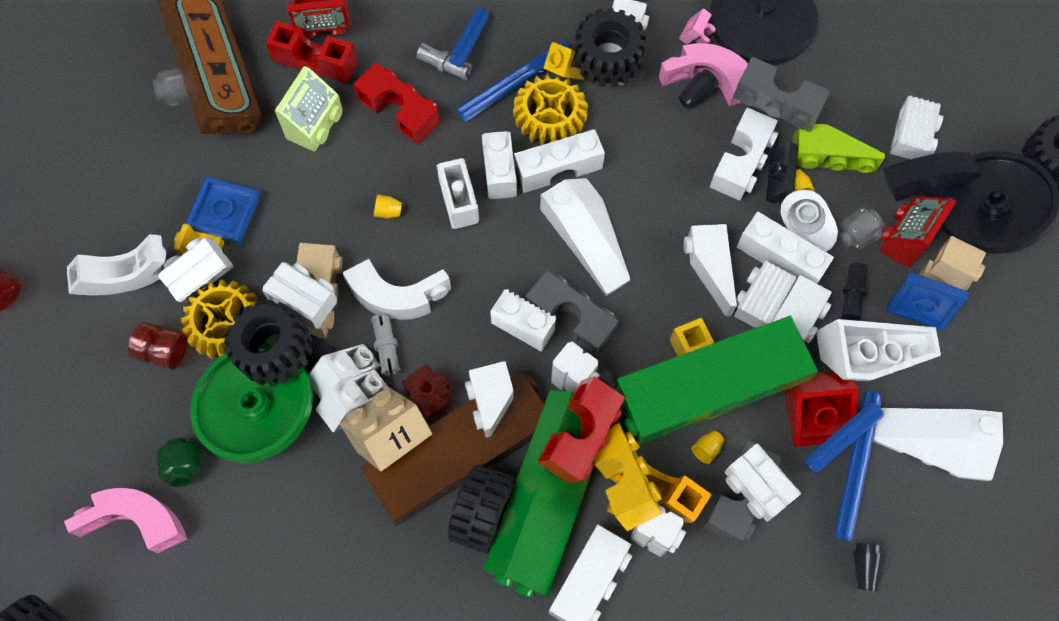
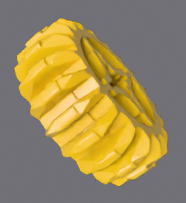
(551, 99)
(232, 300)

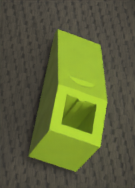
(834, 150)

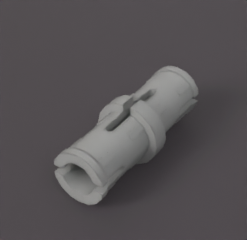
(441, 61)
(385, 345)

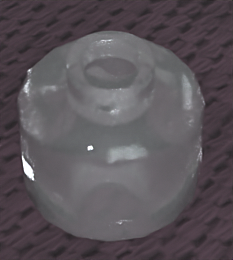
(170, 87)
(861, 228)

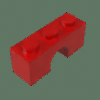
(332, 60)
(381, 88)
(597, 408)

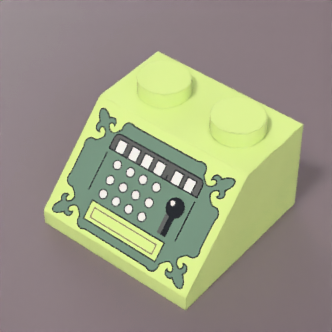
(308, 110)

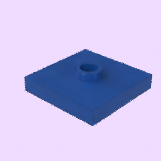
(223, 209)
(926, 301)

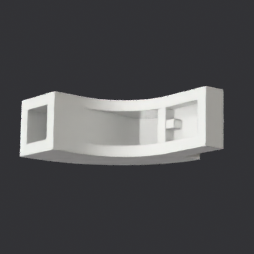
(117, 273)
(397, 301)

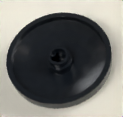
(764, 28)
(1005, 206)

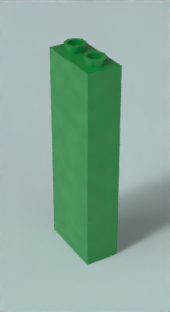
(714, 379)
(538, 511)

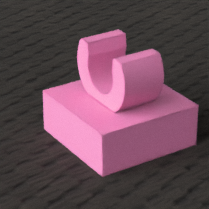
(696, 27)

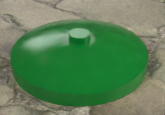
(248, 419)

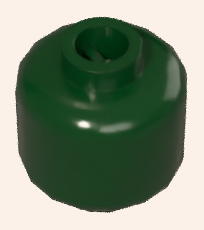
(178, 462)

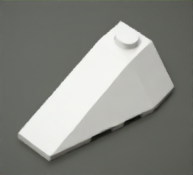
(585, 226)
(874, 349)
(953, 439)

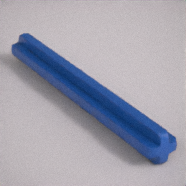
(504, 86)
(855, 477)

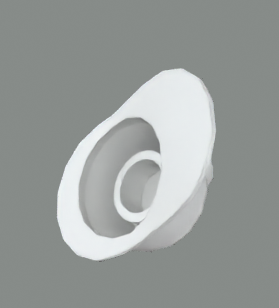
(810, 218)

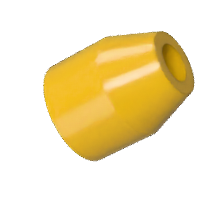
(802, 181)
(387, 207)
(708, 446)

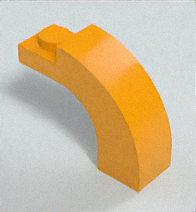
(678, 494)

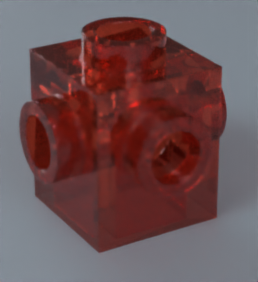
(427, 390)

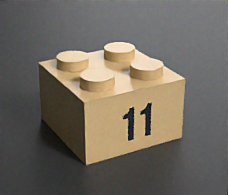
(385, 428)

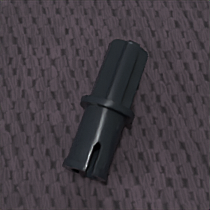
(854, 292)

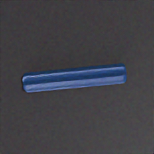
(469, 37)
(844, 437)

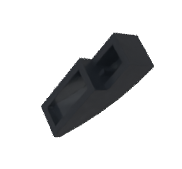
(930, 174)

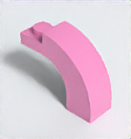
(721, 62)
(155, 520)

